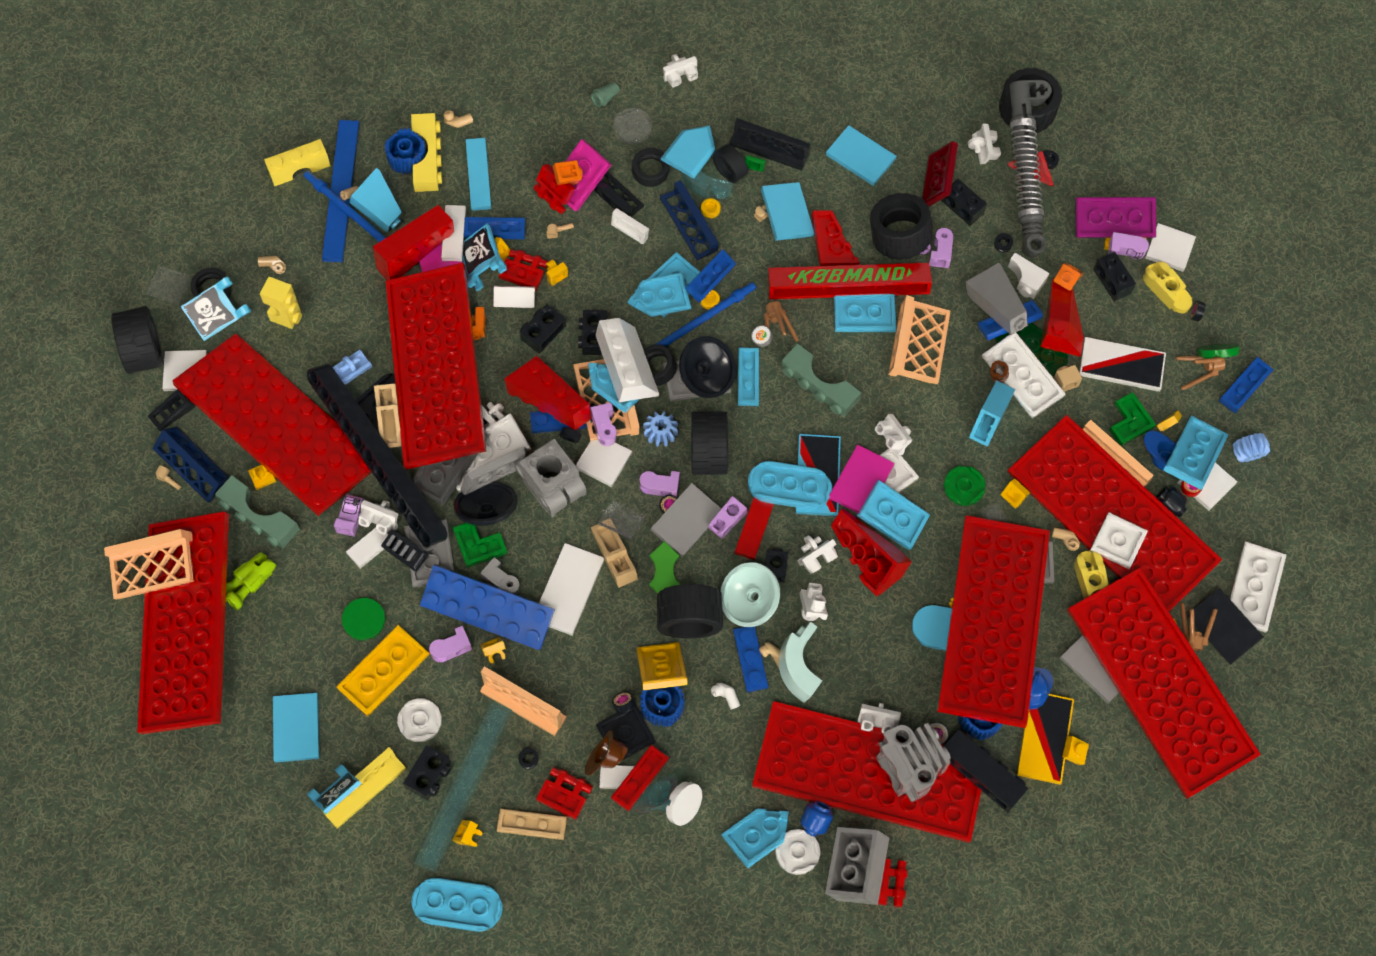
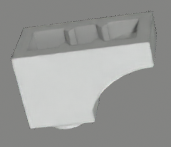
(1030, 277)

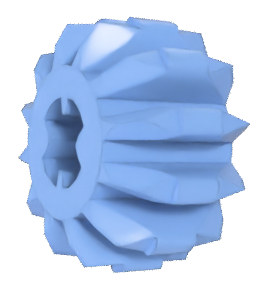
(652, 428)
(1251, 447)

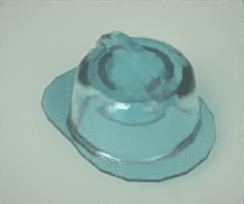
(656, 796)

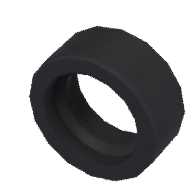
(730, 163)
(649, 180)
(206, 274)
(671, 367)

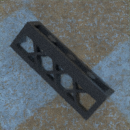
(769, 146)
(613, 199)

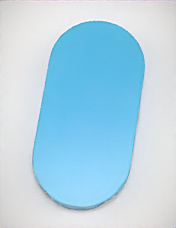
(789, 485)
(932, 626)
(457, 904)

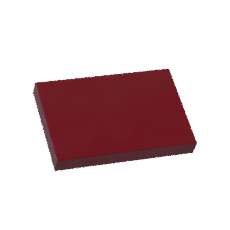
(939, 173)

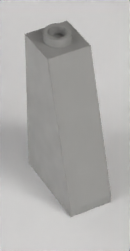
(998, 298)

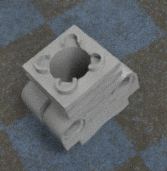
(551, 491)
(913, 759)

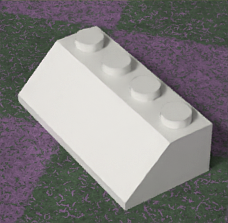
(625, 360)

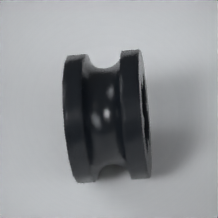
(1003, 236)
(535, 759)

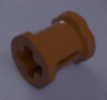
(1003, 367)

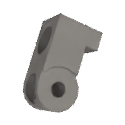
(495, 576)

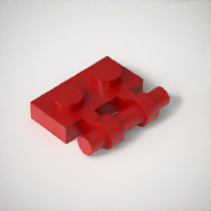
(547, 184)
(521, 273)
(562, 799)
(897, 893)

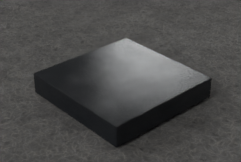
(628, 729)

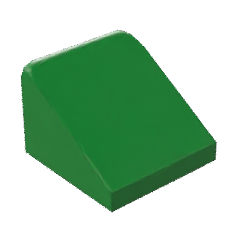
(755, 163)

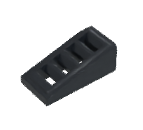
(181, 410)
(393, 543)

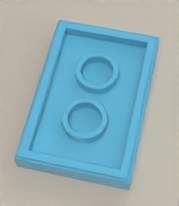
(861, 155)
(787, 211)
(676, 264)
(865, 313)
(893, 515)
(295, 727)

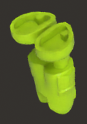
(252, 576)

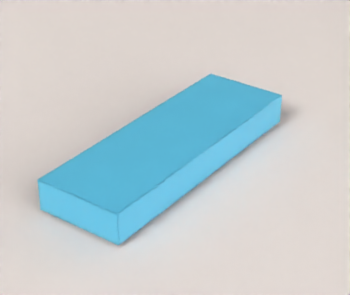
(748, 376)

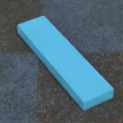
(478, 174)

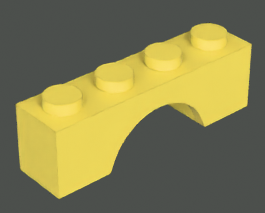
(426, 172)

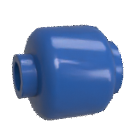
(816, 818)

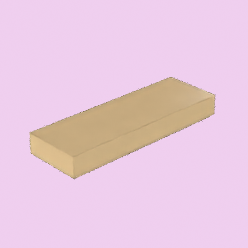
(531, 824)

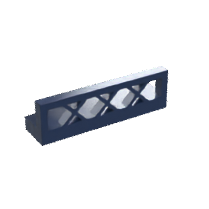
(696, 218)
(191, 455)

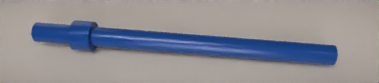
(321, 186)
(736, 296)

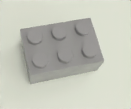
(857, 865)

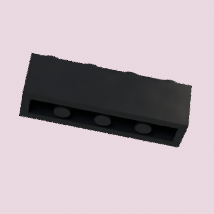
(984, 771)

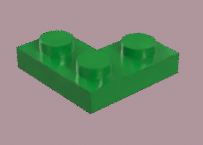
(1135, 421)
(475, 549)

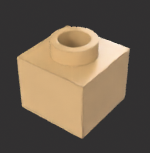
(1068, 377)

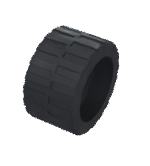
(1045, 116)
(901, 208)
(137, 339)
(709, 442)
(689, 611)

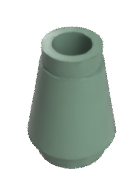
(604, 94)

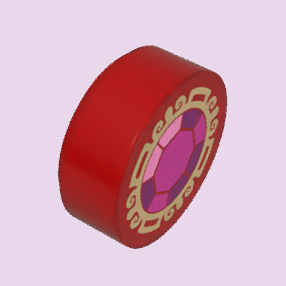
(1189, 490)

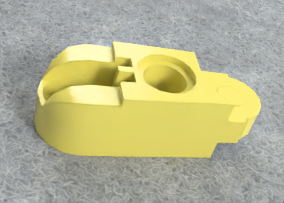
(1158, 277)
(1095, 572)

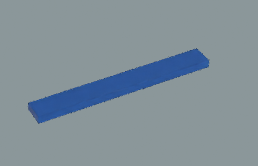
(341, 179)

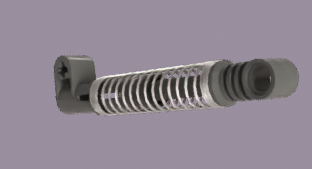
(1022, 126)

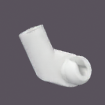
(727, 692)

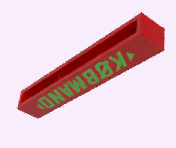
(849, 280)

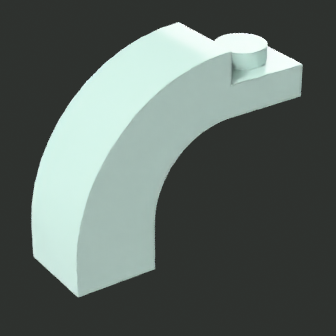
(795, 674)

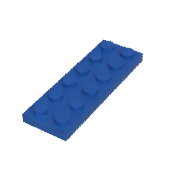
(487, 607)

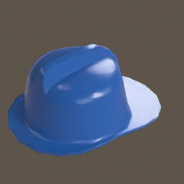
(1159, 448)
(1041, 687)

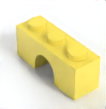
(284, 165)
(282, 302)

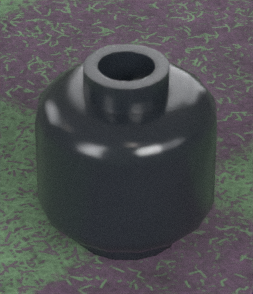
(1173, 500)

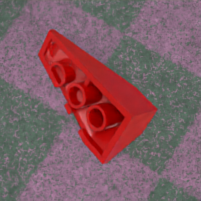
(1062, 322)
(877, 558)

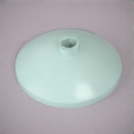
(739, 592)

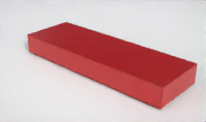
(753, 529)
(639, 778)

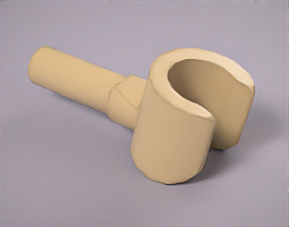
(760, 213)
(553, 229)
(162, 474)

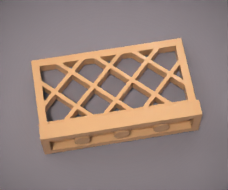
(904, 333)
(630, 418)
(1128, 462)
(151, 545)
(521, 702)

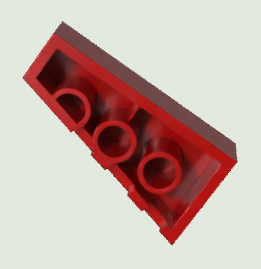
(412, 243)
(551, 394)

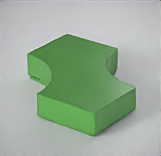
(664, 560)

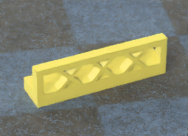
(373, 779)

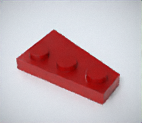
(830, 242)

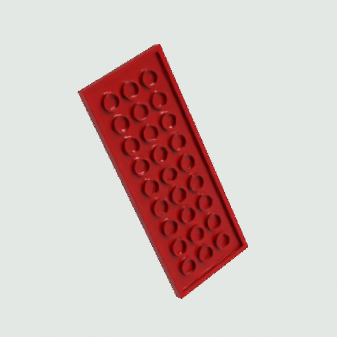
(435, 366)
(274, 423)
(1085, 483)
(994, 622)
(185, 632)
(1163, 683)
(836, 764)

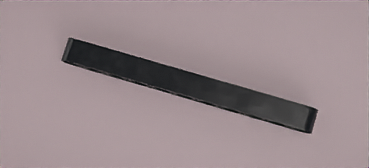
(377, 455)

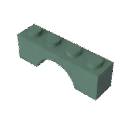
(839, 396)
(276, 527)

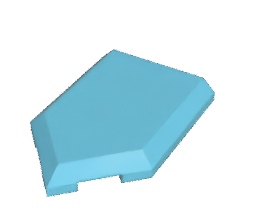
(690, 150)
(661, 295)
(602, 384)
(757, 835)

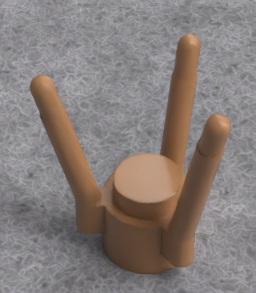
(775, 313)
(1212, 365)
(1195, 638)

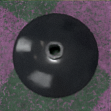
(717, 367)
(486, 505)

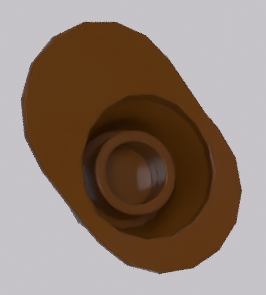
(606, 754)

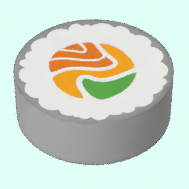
(762, 336)

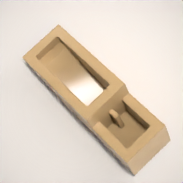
(388, 414)
(615, 555)

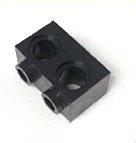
(965, 202)
(1114, 276)
(546, 331)
(589, 331)
(422, 771)

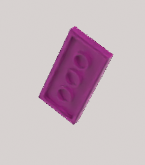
(1104, 215)

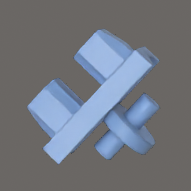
(352, 366)

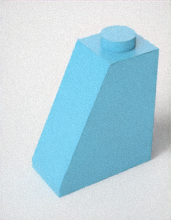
(377, 202)
(992, 413)

